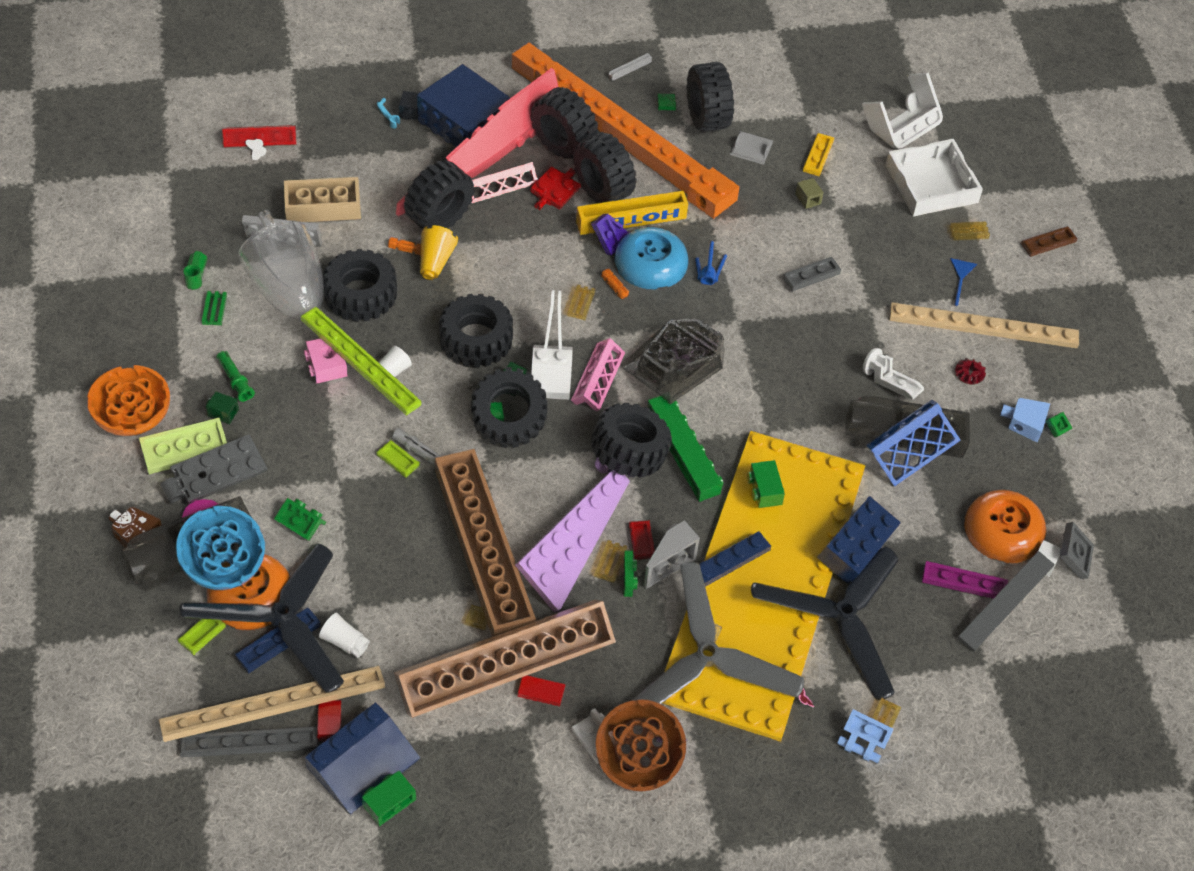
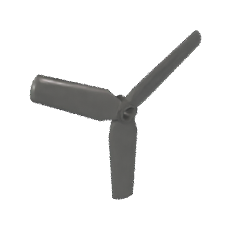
(727, 660)

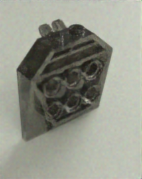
(677, 358)

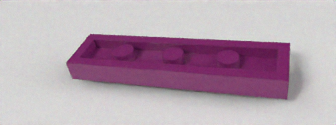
(962, 580)

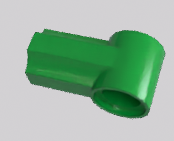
(194, 270)

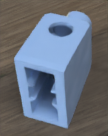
(1027, 417)

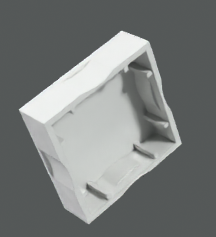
(933, 177)

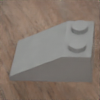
(675, 548)

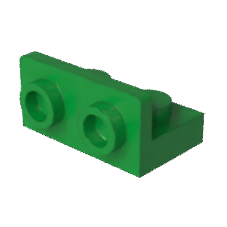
(299, 519)

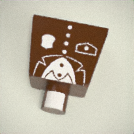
(131, 524)

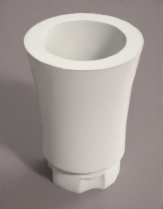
(395, 361)
(344, 636)

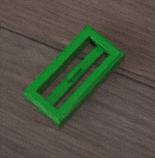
(216, 296)

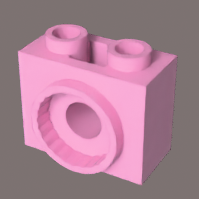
(324, 361)

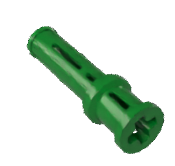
(238, 382)

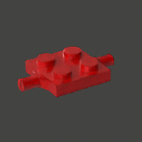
(555, 188)

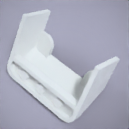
(921, 115)

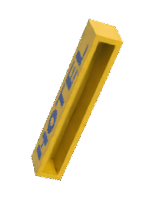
(635, 211)

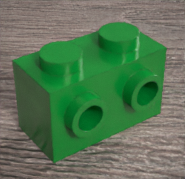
(766, 484)
(388, 797)

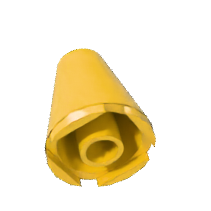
(436, 249)

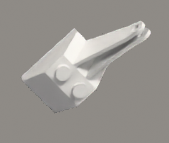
(553, 363)

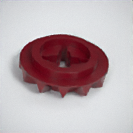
(976, 376)

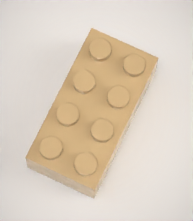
(322, 199)

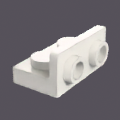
(587, 731)

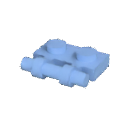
(868, 730)

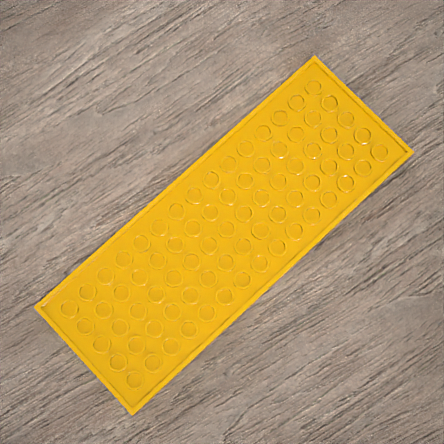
(814, 509)

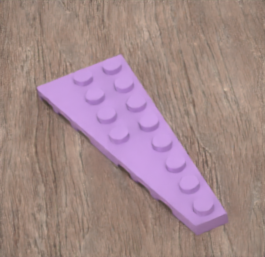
(562, 553)

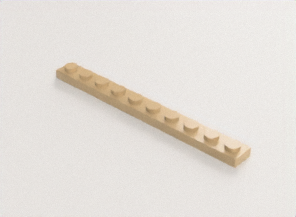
(984, 325)
(267, 705)

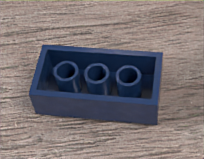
(859, 540)

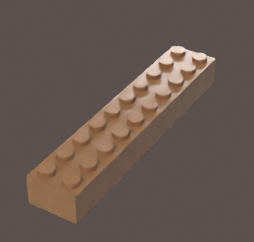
(483, 542)
(504, 657)

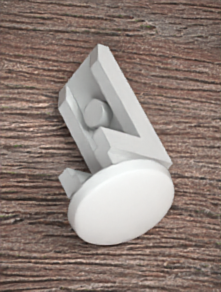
(889, 378)

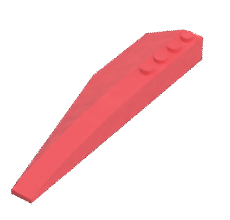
(501, 132)

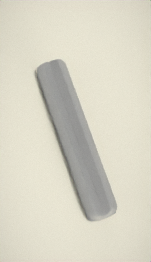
(629, 67)

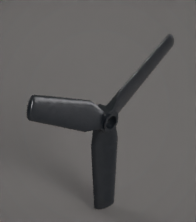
(281, 614)
(851, 627)

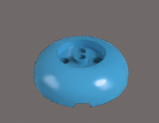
(662, 261)
(232, 527)

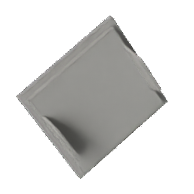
(751, 147)

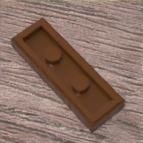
(1049, 241)

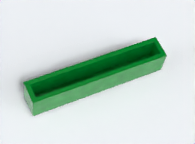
(687, 451)

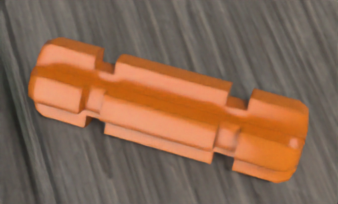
(404, 245)
(615, 283)

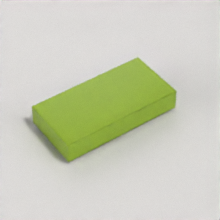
(398, 458)
(201, 634)

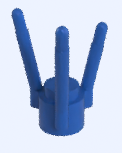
(708, 274)

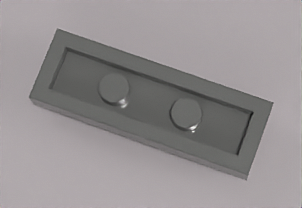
(812, 273)

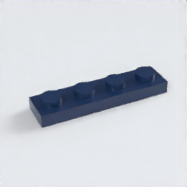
(734, 557)
(271, 644)

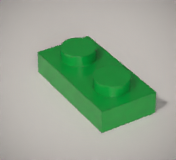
(630, 581)

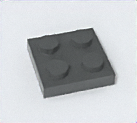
(1077, 550)

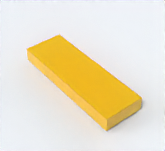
(818, 154)

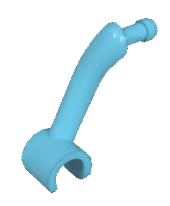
(392, 118)

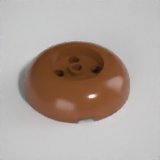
(626, 768)

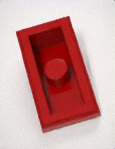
(328, 719)

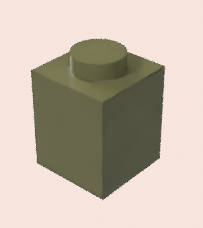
(809, 193)

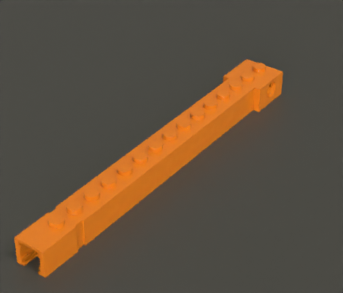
(704, 187)

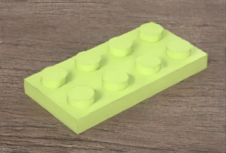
(180, 444)

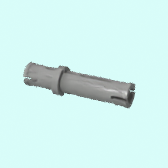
(412, 444)

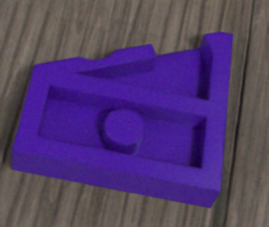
(609, 232)

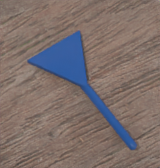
(962, 269)

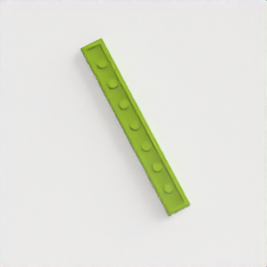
(361, 361)

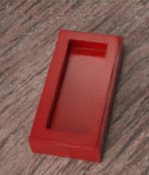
(641, 539)
(541, 690)

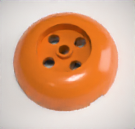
(137, 391)
(1003, 537)
(271, 577)

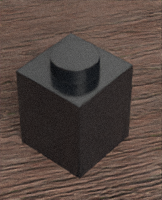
(408, 105)

